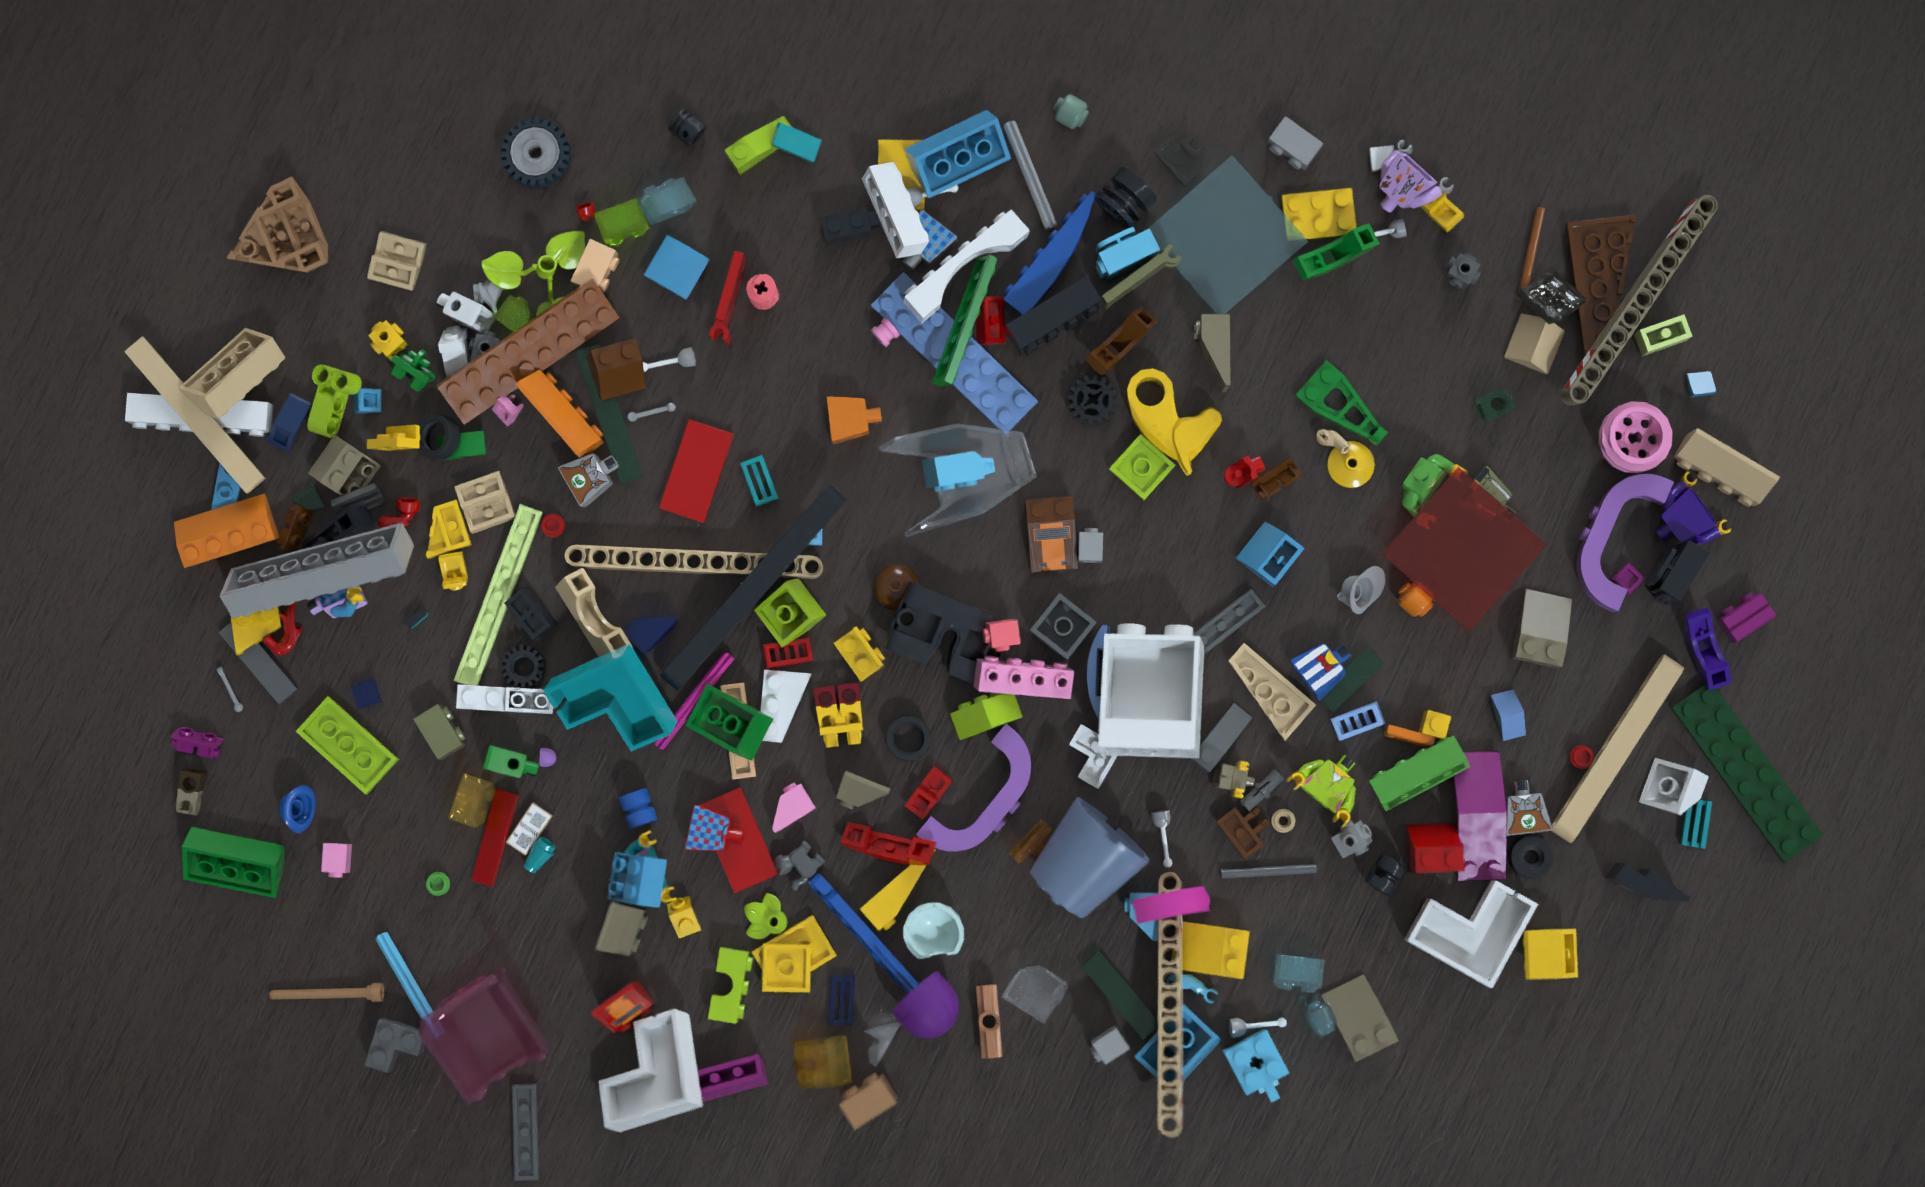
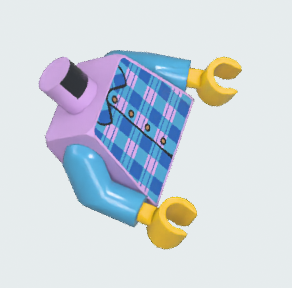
(340, 603)

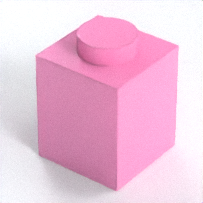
(336, 859)

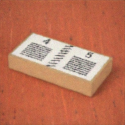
(529, 828)

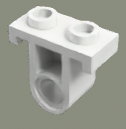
(454, 349)

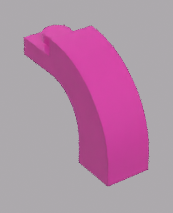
(1171, 904)

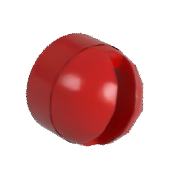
(586, 210)

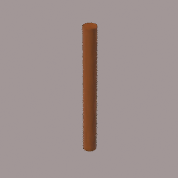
(1532, 247)

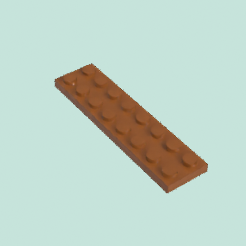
(527, 351)

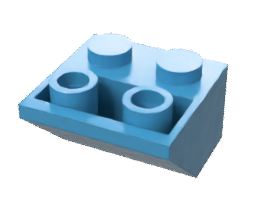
(1270, 553)
(637, 879)

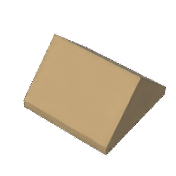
(1534, 343)

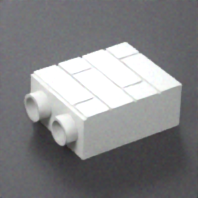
(1151, 692)

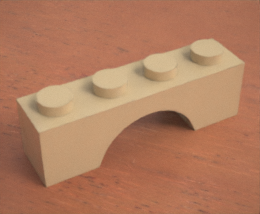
(579, 597)

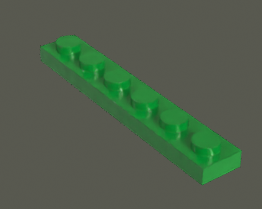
(964, 320)

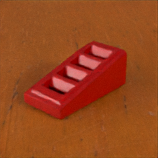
(788, 661)

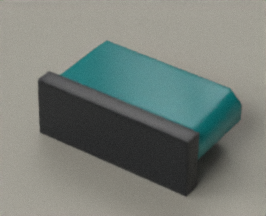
(416, 618)

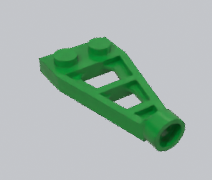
(1321, 384)

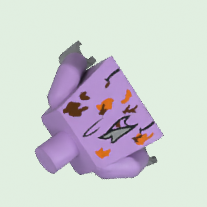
(1407, 182)

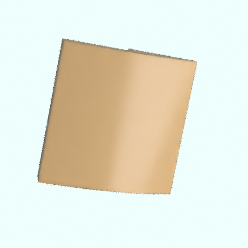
(396, 260)
(485, 502)

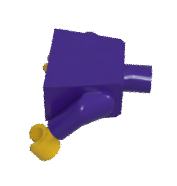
(1688, 516)

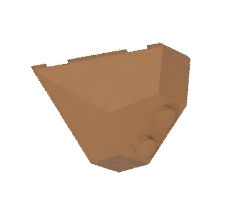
(283, 232)

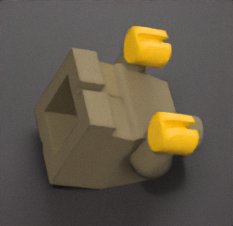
(1232, 778)

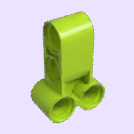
(331, 398)

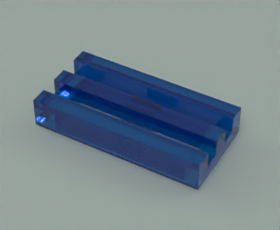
(840, 1021)

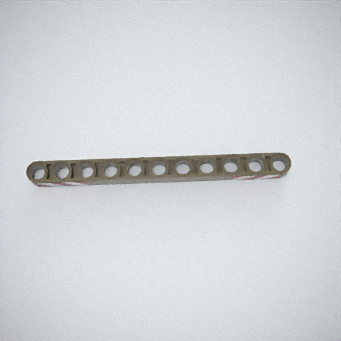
(1648, 295)

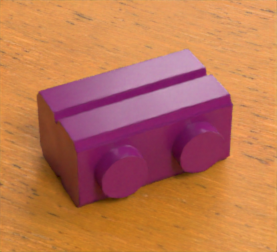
(1746, 617)

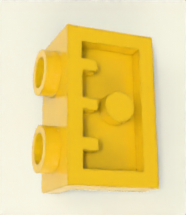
(396, 438)
(859, 654)

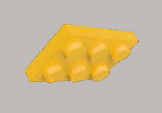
(1321, 213)

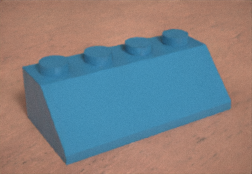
(958, 153)

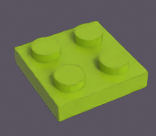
(1142, 467)

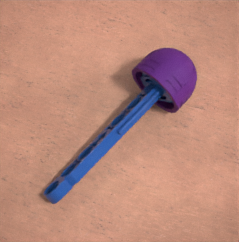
(929, 1006)

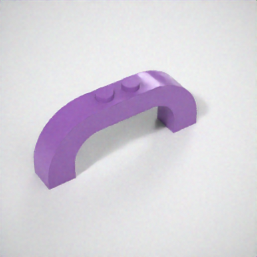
(1594, 538)
(1006, 800)

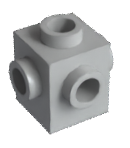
(1352, 839)

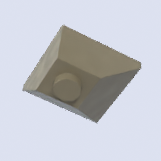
(859, 791)

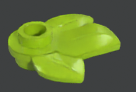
(762, 915)

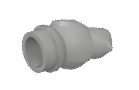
(487, 293)

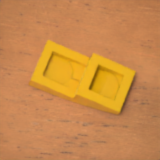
(1443, 212)

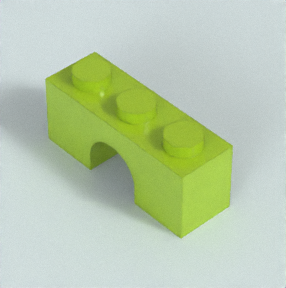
(729, 1006)

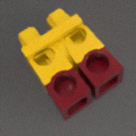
(839, 720)

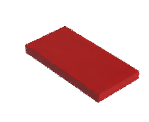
(696, 471)
(751, 860)

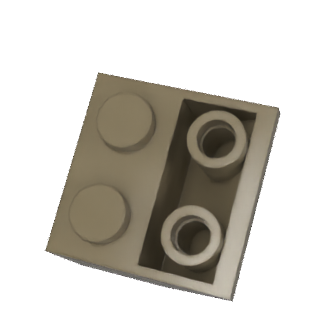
(343, 467)

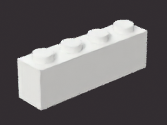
(895, 210)

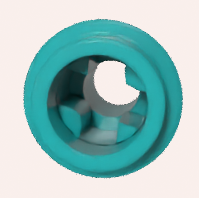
(539, 854)

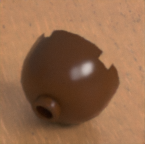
(891, 585)

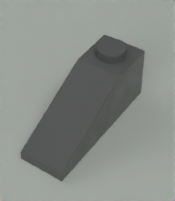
(1221, 737)

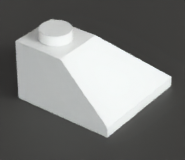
(1673, 786)

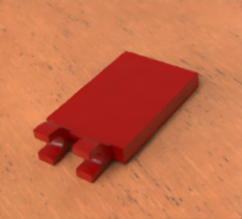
(729, 298)

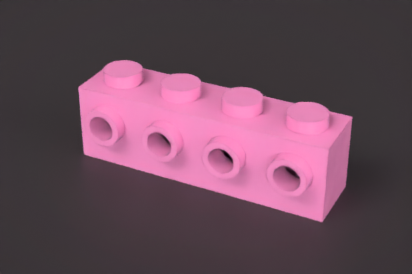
(1023, 678)

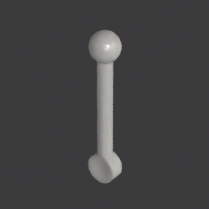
(633, 416)
(237, 706)

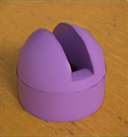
(547, 757)

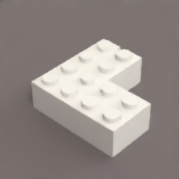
(1474, 945)
(666, 1076)

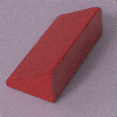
(991, 322)

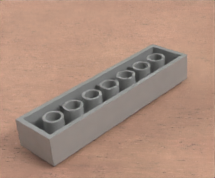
(317, 570)

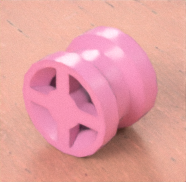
(885, 332)

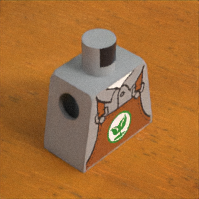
(588, 477)
(1526, 811)

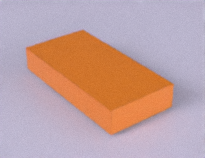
(1409, 736)

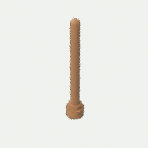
(373, 992)

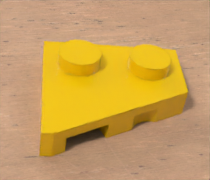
(447, 530)
(254, 628)

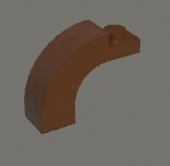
(1121, 341)

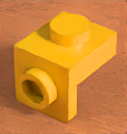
(453, 570)
(683, 917)

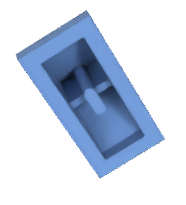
(1509, 715)

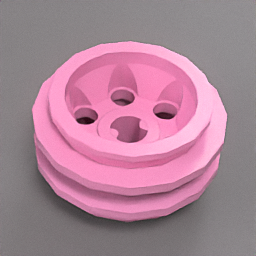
(1636, 412)

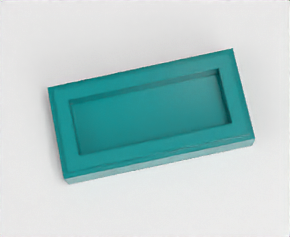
(795, 142)

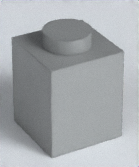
(1090, 546)

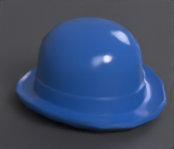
(298, 808)

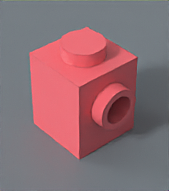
(1001, 634)

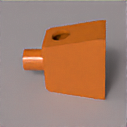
(850, 418)

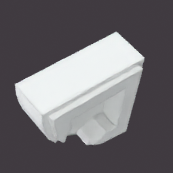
(1378, 155)

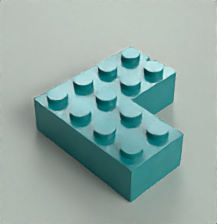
(613, 686)

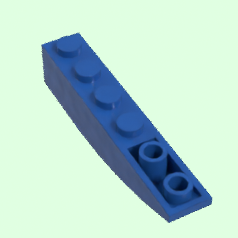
(1050, 262)

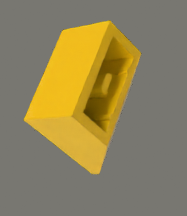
(1550, 953)

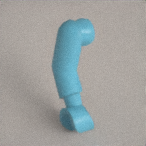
(1193, 983)

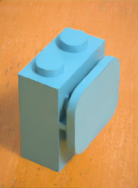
(1125, 253)

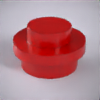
(552, 525)
(1581, 757)

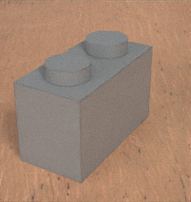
(1294, 144)
(1108, 1045)

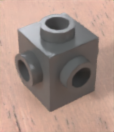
(1456, 276)
(477, 344)

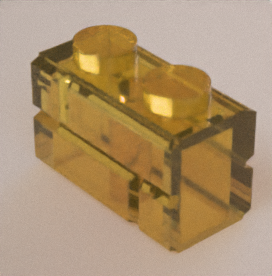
(471, 801)

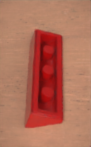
(495, 837)

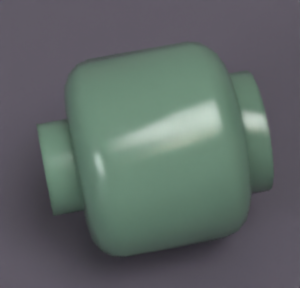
(1071, 111)

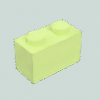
(1663, 335)

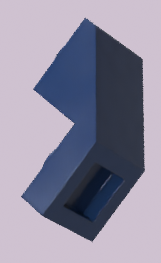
(288, 422)

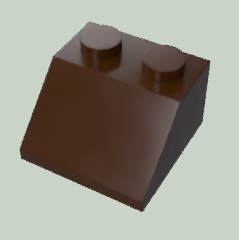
(617, 369)

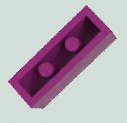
(732, 1077)

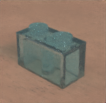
(666, 200)
(1298, 971)

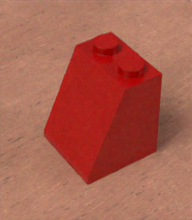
(1434, 848)

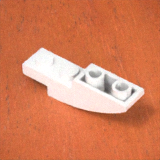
(502, 699)

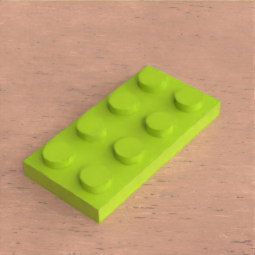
(347, 745)

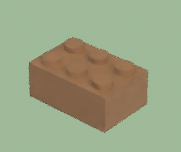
(868, 1100)

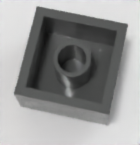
(1063, 627)

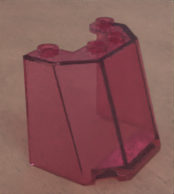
(482, 1034)

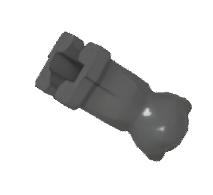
(801, 861)

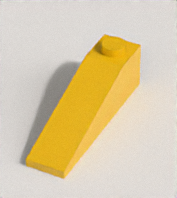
(889, 900)

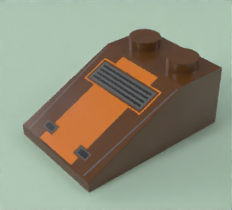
(1051, 534)

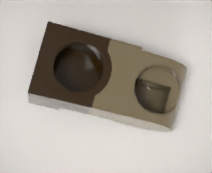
(190, 791)

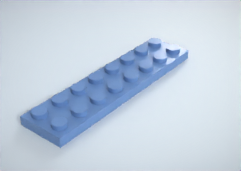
(978, 374)

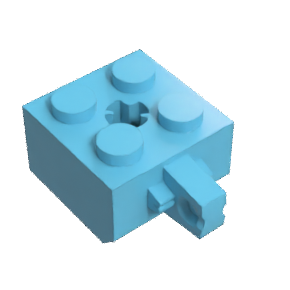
(958, 468)
(1260, 1078)

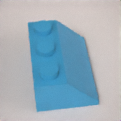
(1197, 1044)

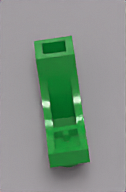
(1337, 253)

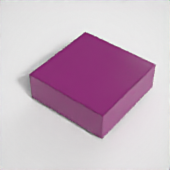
(1628, 578)

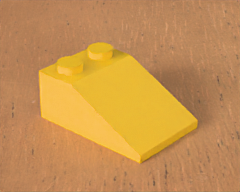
(1214, 950)

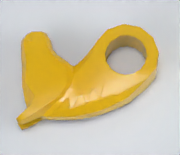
(1159, 424)

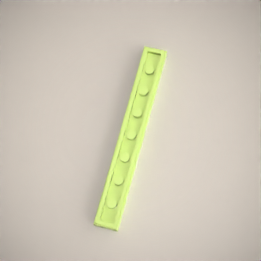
(499, 591)

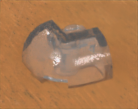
(1036, 991)

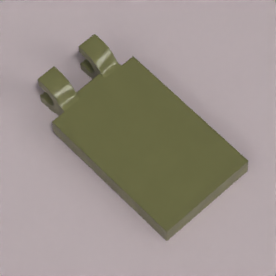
(1140, 276)

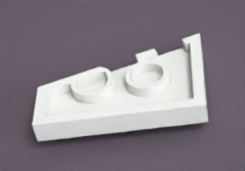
(780, 700)

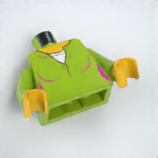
(1329, 785)

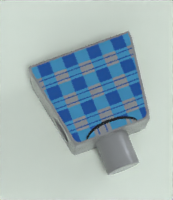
(939, 242)

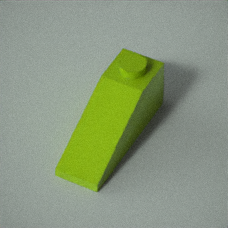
(753, 147)

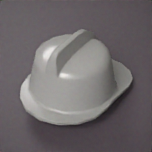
(1363, 589)

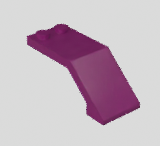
(1481, 816)

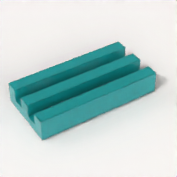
(766, 499)
(1705, 824)

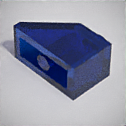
(649, 631)

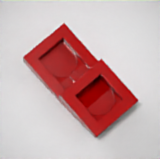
(928, 792)

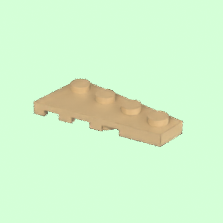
(1275, 694)

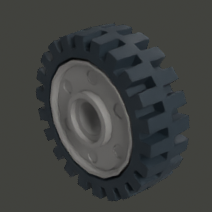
(544, 169)

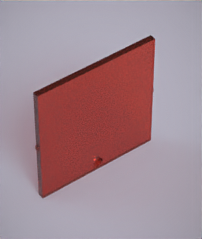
(1464, 549)

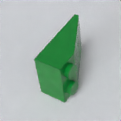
(729, 722)

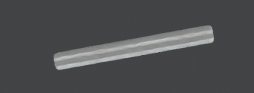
(1030, 175)

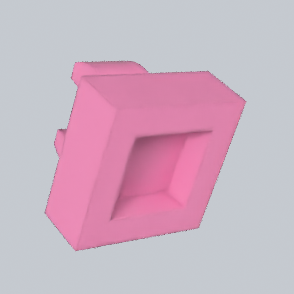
(506, 409)

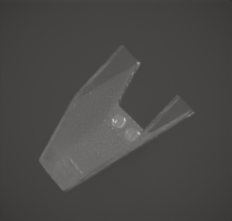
(1011, 464)

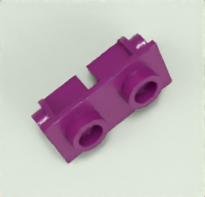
(186, 739)

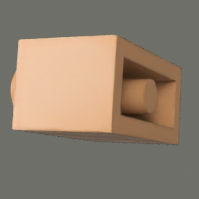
(596, 265)

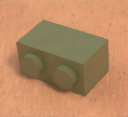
(440, 731)

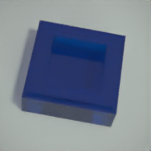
(366, 694)

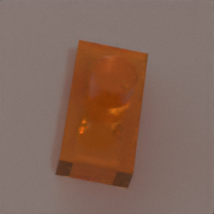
(1031, 842)

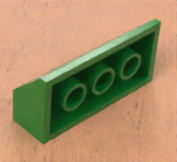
(232, 862)

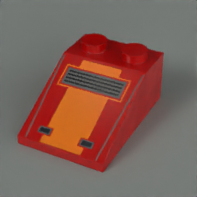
(624, 1007)

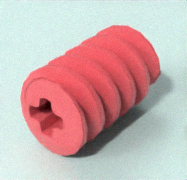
(758, 284)

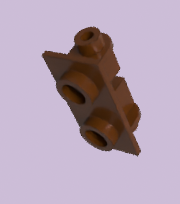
(1270, 482)
(292, 538)

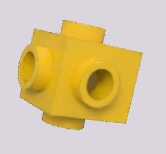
(393, 344)

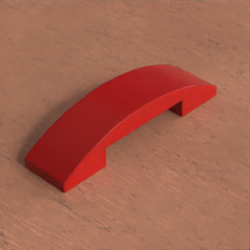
(887, 846)

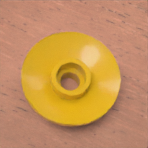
(1345, 475)

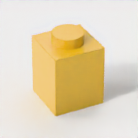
(1434, 724)

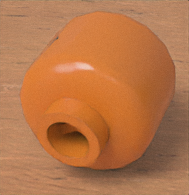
(1414, 600)

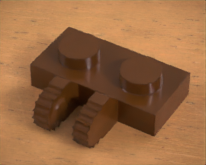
(1240, 832)

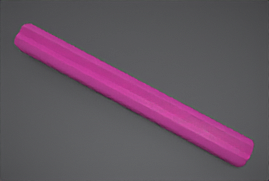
(689, 704)

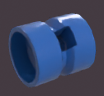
(638, 809)

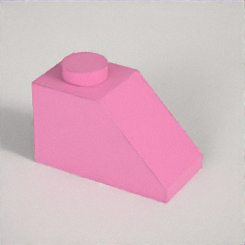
(792, 806)

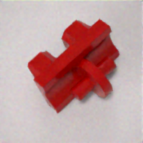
(1243, 471)

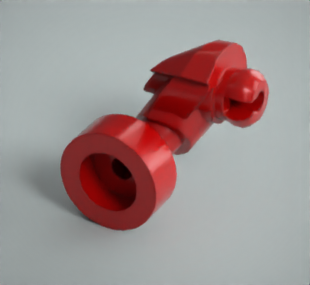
(407, 507)

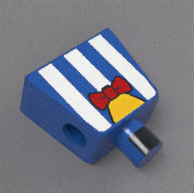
(1321, 668)

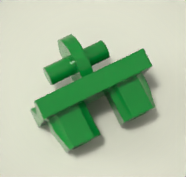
(415, 365)

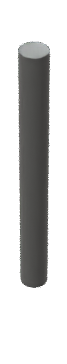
(1268, 871)

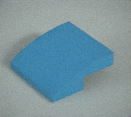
(676, 267)

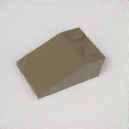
(1214, 343)
(1542, 629)
(622, 929)
(1360, 1018)

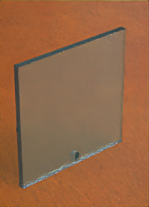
(1227, 236)

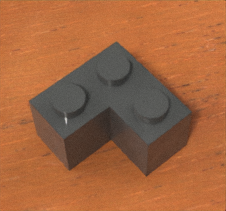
(390, 1039)

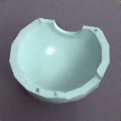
(933, 930)

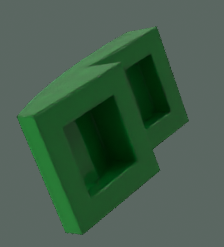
(470, 445)

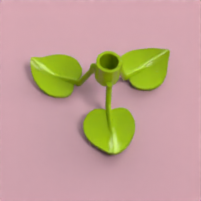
(506, 267)

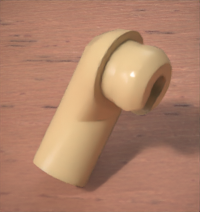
(1332, 438)

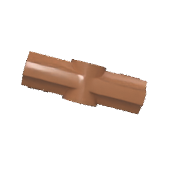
(988, 1005)

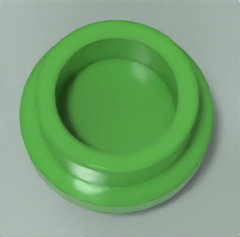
(438, 883)

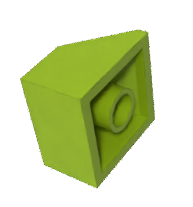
(790, 612)

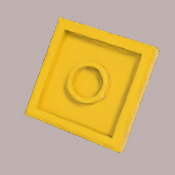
(786, 967)

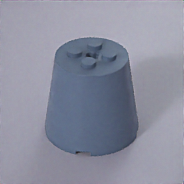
(1086, 860)

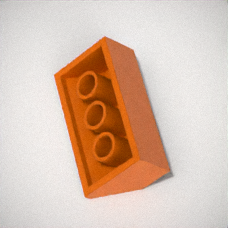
(560, 414)
(225, 530)

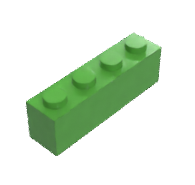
(1419, 773)

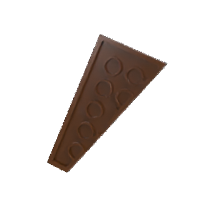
(1598, 270)

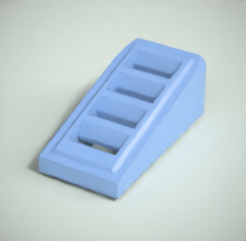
(1376, 712)

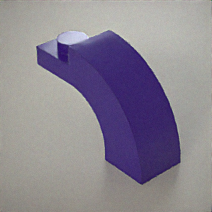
(1705, 650)

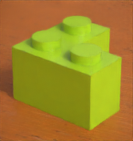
(985, 714)

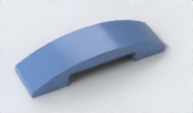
(1093, 668)

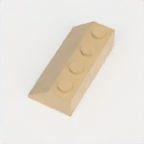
(232, 372)
(1725, 467)

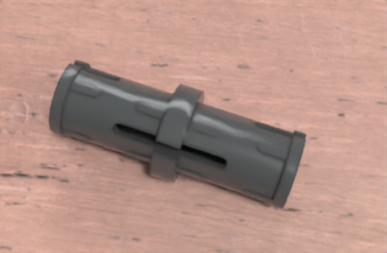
(1261, 790)

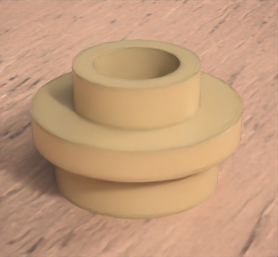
(1290, 820)

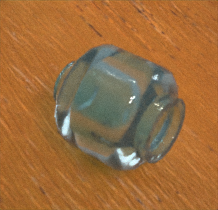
(1320, 1019)

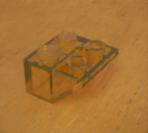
(822, 1062)

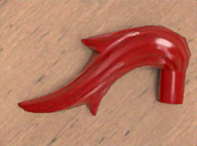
(289, 635)

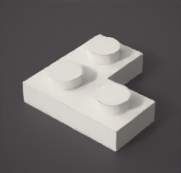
(1097, 764)

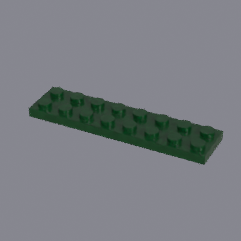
(1747, 772)

